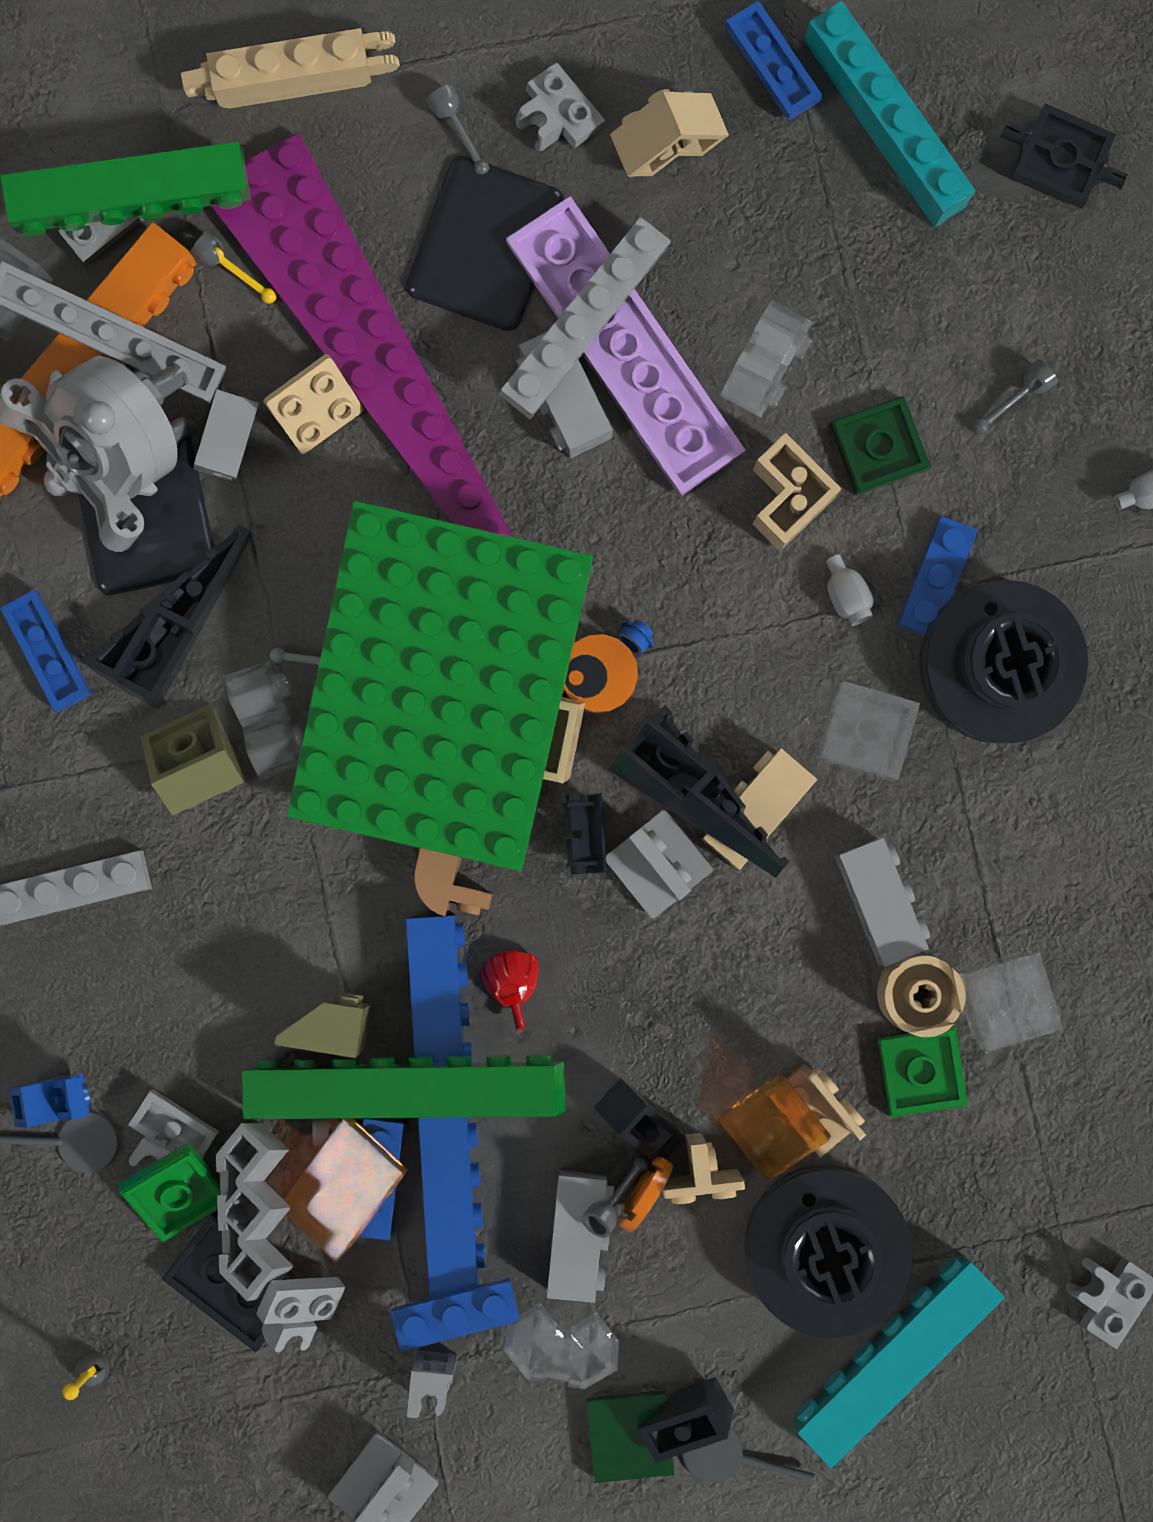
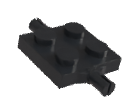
(1063, 156)

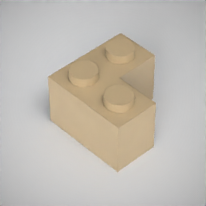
(668, 128)
(800, 487)

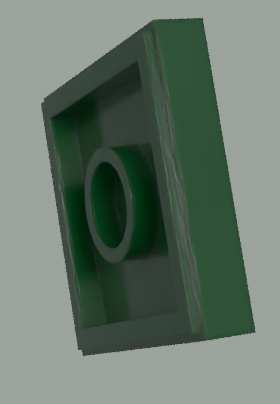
(880, 445)
(615, 1441)

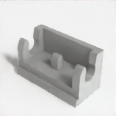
(225, 435)
(431, 1376)

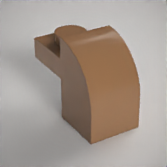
(436, 885)

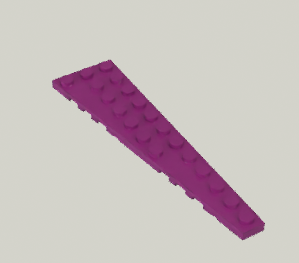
(325, 281)

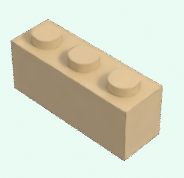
(767, 797)

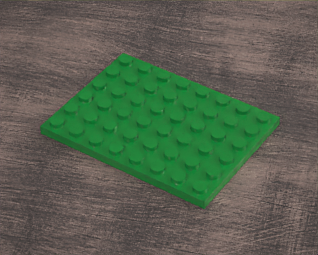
(439, 685)

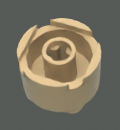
(939, 1008)

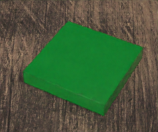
(921, 1073)
(173, 1192)

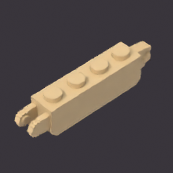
(291, 68)

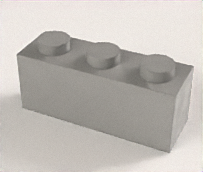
(573, 409)
(883, 901)
(575, 1250)

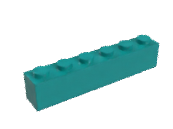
(888, 114)
(896, 1360)

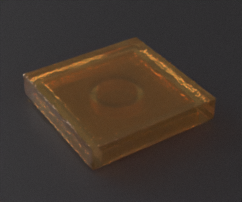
(774, 1127)

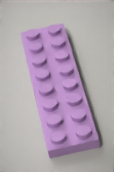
(630, 353)

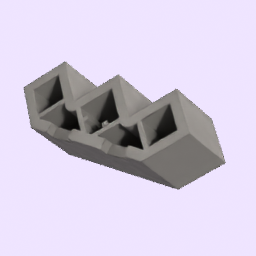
(250, 1210)

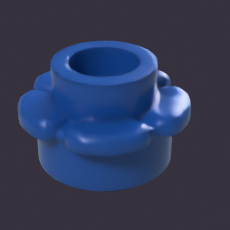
(636, 636)

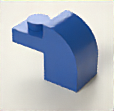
(49, 1101)

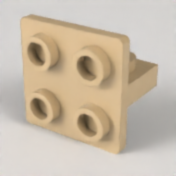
(314, 404)
(703, 1175)

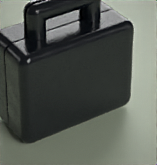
(464, 250)
(172, 538)

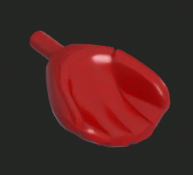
(511, 981)

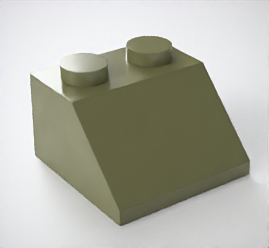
(191, 760)
(332, 1027)

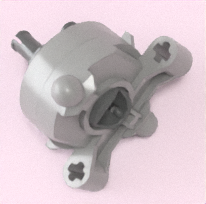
(102, 437)

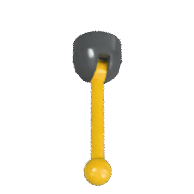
(210, 251)
(86, 1374)

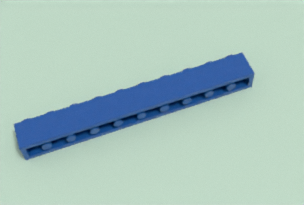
(445, 1142)

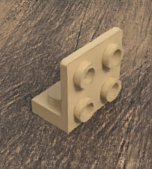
(836, 1116)

